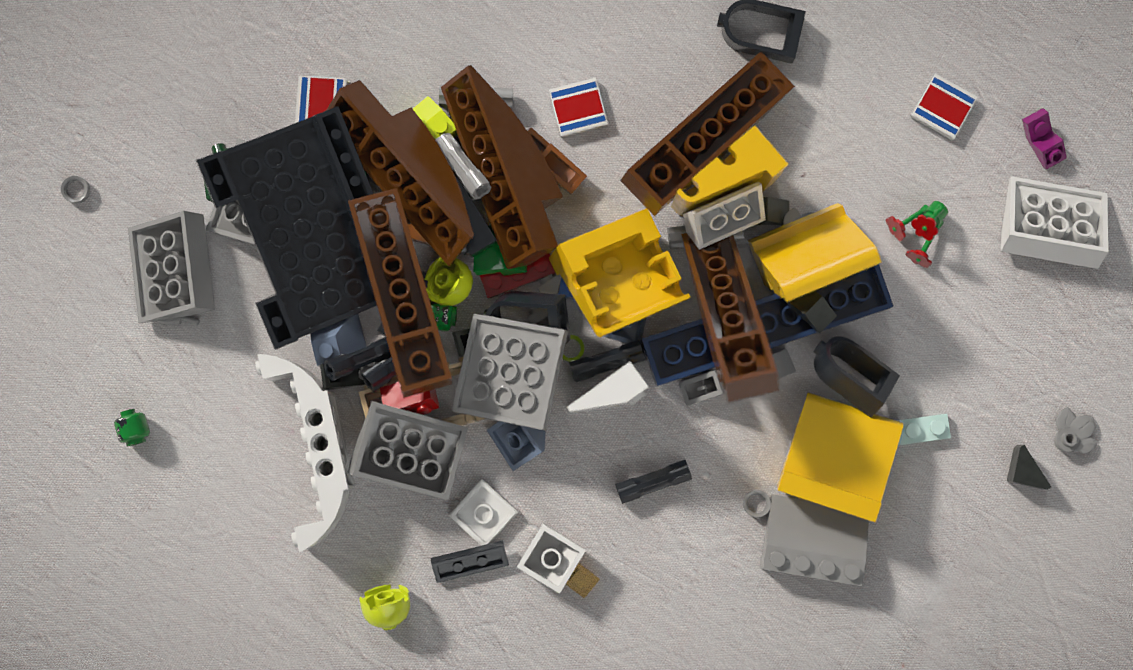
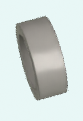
(64, 189)
(767, 507)

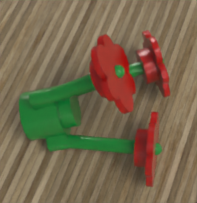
(927, 224)

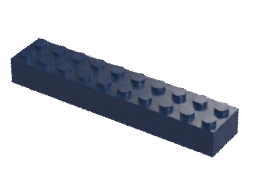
(686, 347)

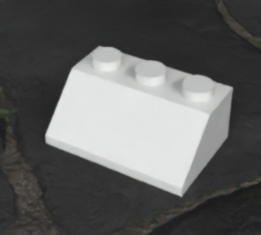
(725, 216)

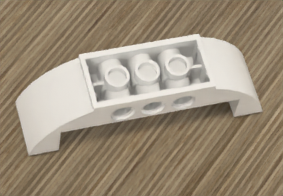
(332, 488)

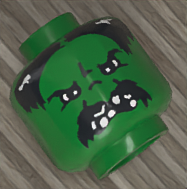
(444, 316)
(131, 427)

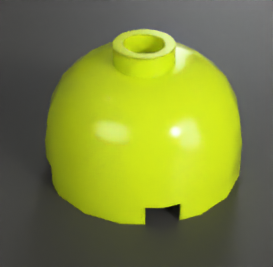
(448, 283)
(385, 606)

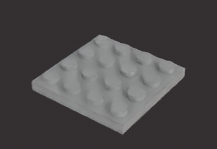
(510, 371)

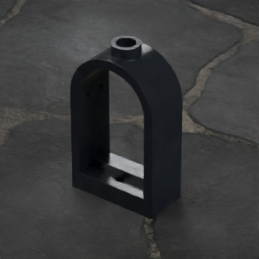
(792, 37)
(554, 303)
(845, 384)

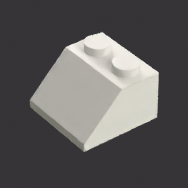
(551, 558)

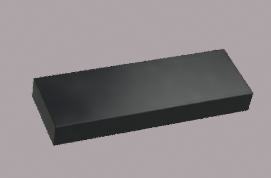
(469, 561)

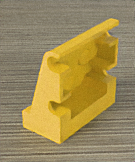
(750, 162)
(812, 252)
(619, 273)
(840, 457)

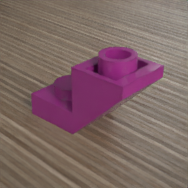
(1044, 142)

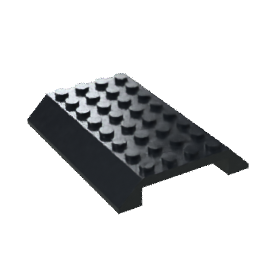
(299, 216)

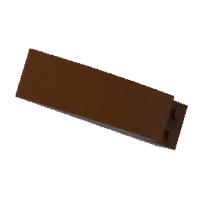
(706, 133)
(405, 156)
(510, 162)
(400, 293)
(731, 320)

